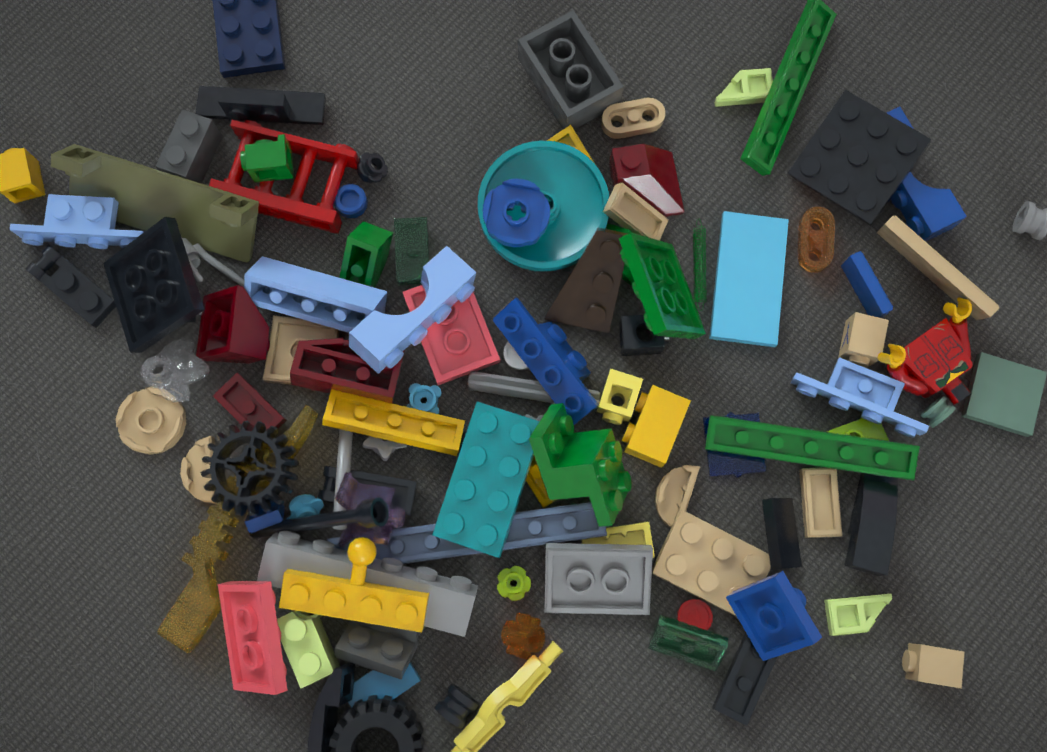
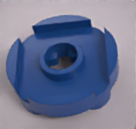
(504, 198)

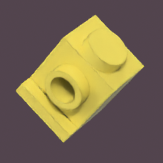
(620, 385)

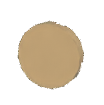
(150, 421)

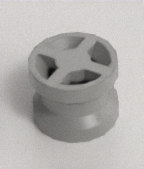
(1031, 220)

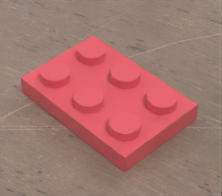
(458, 342)
(253, 637)

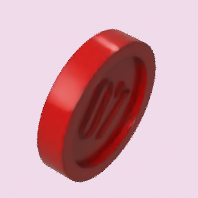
(695, 613)

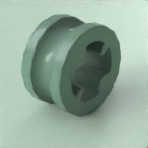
(937, 411)

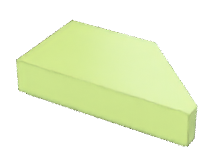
(746, 88)
(854, 613)

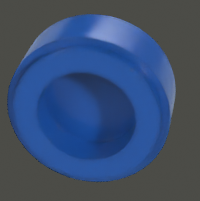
(351, 201)

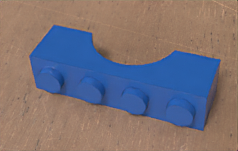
(925, 208)

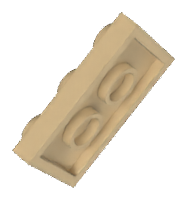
(708, 561)

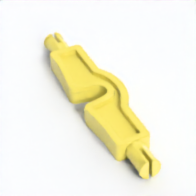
(512, 692)

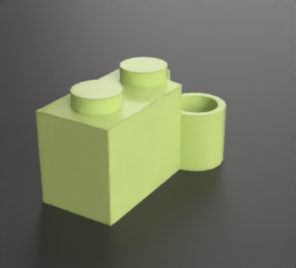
(307, 647)

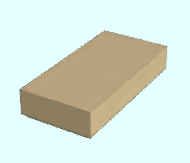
(634, 213)
(820, 502)

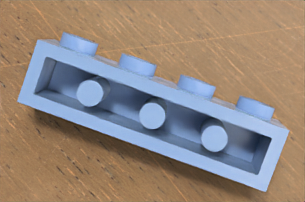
(311, 294)

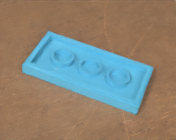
(749, 279)

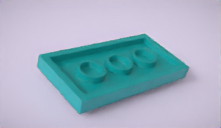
(487, 480)

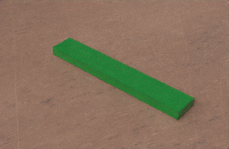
(788, 87)
(812, 447)

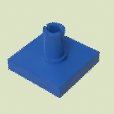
(774, 616)

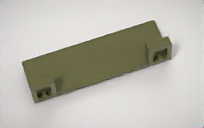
(145, 195)

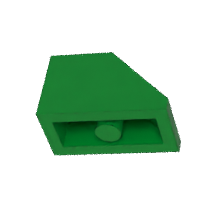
(366, 254)

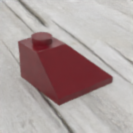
(649, 174)
(232, 328)

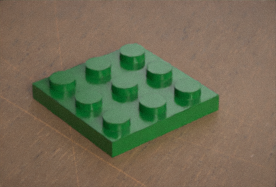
(661, 287)

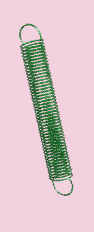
(698, 294)

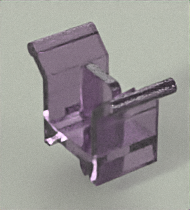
(351, 495)

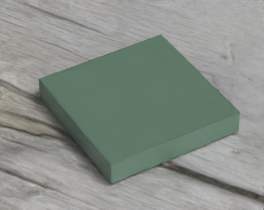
(1004, 394)

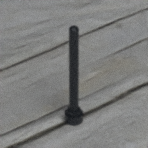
(370, 514)

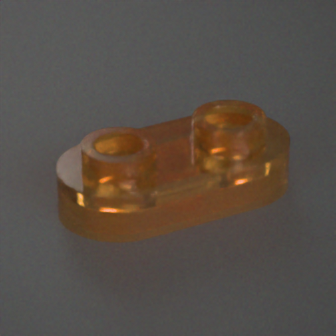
(816, 241)

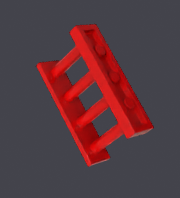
(292, 206)

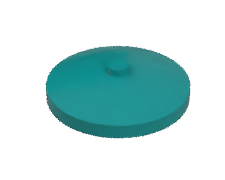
(575, 198)

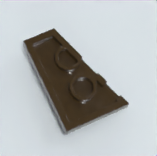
(593, 285)

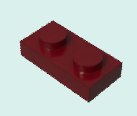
(247, 403)

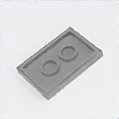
(598, 578)

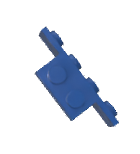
(549, 358)

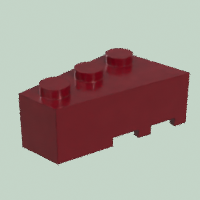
(335, 366)

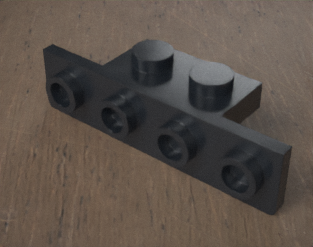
(261, 105)

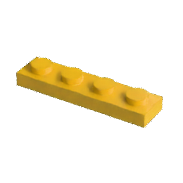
(393, 422)

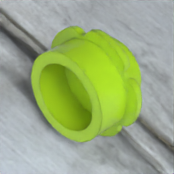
(523, 583)

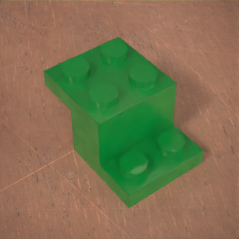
(580, 464)

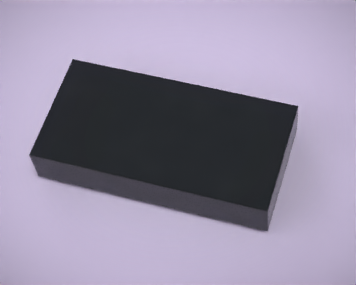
(781, 533)

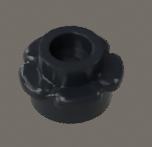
(367, 172)

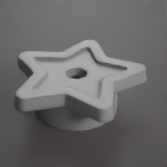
(381, 447)

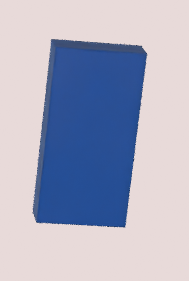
(866, 285)

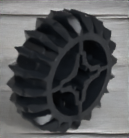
(248, 481)

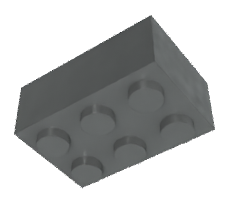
(569, 71)

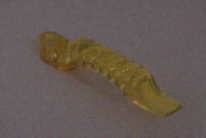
(200, 599)

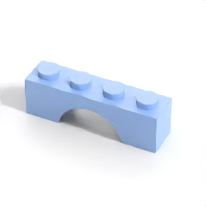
(384, 337)

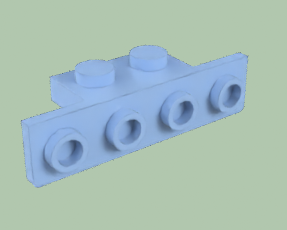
(77, 221)
(863, 391)

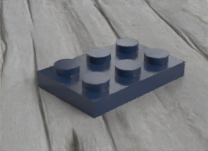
(248, 36)

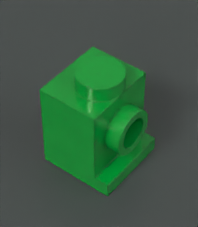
(268, 160)

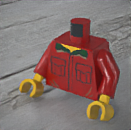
(935, 357)

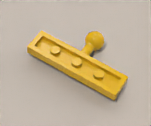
(354, 597)

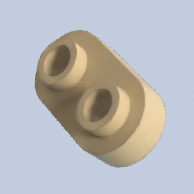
(631, 117)

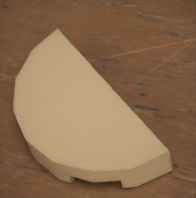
(193, 465)
(675, 492)

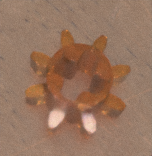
(523, 636)

